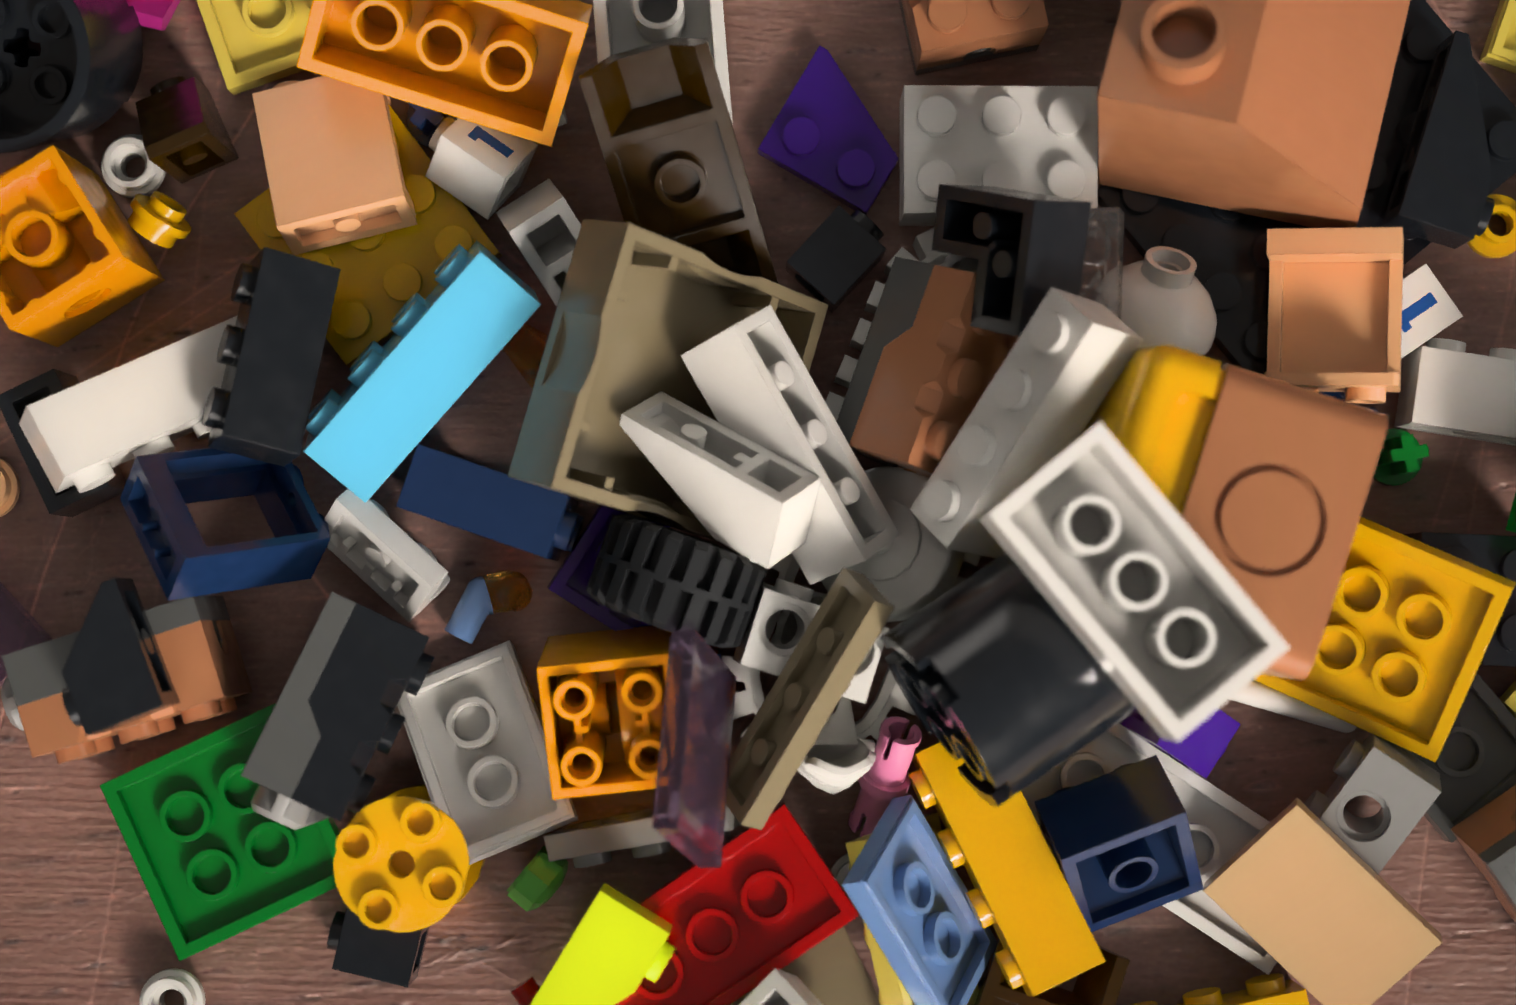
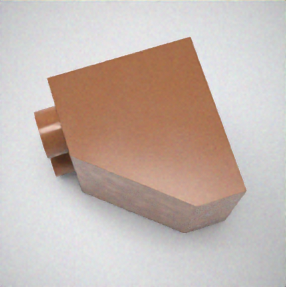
(1249, 103)

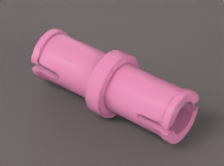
(888, 774)

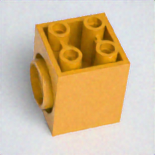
(65, 250)
(603, 709)

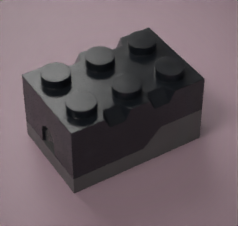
(335, 715)

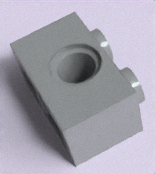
(1390, 776)

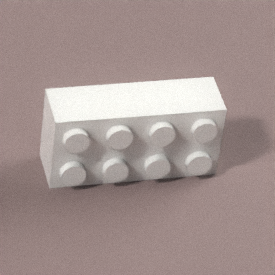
(1135, 583)

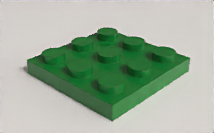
(205, 850)

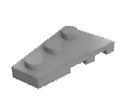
(593, 840)

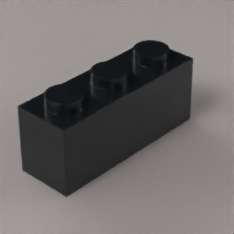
(271, 357)

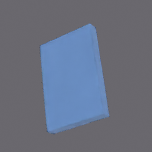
(919, 908)

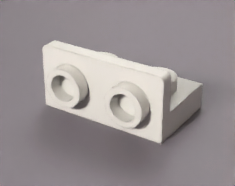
(384, 555)

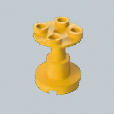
(403, 862)

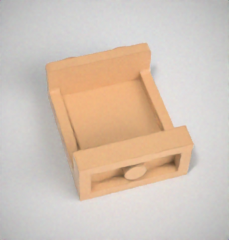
(331, 163)
(1336, 310)

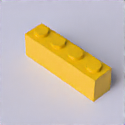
(1012, 875)

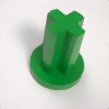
(1399, 458)

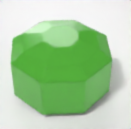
(538, 881)

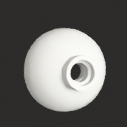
(1168, 302)

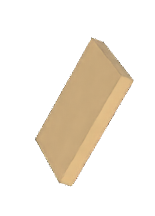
(1321, 910)

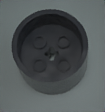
(78, 80)
(1002, 680)

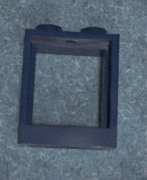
(490, 504)
(178, 555)

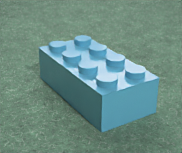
(420, 370)

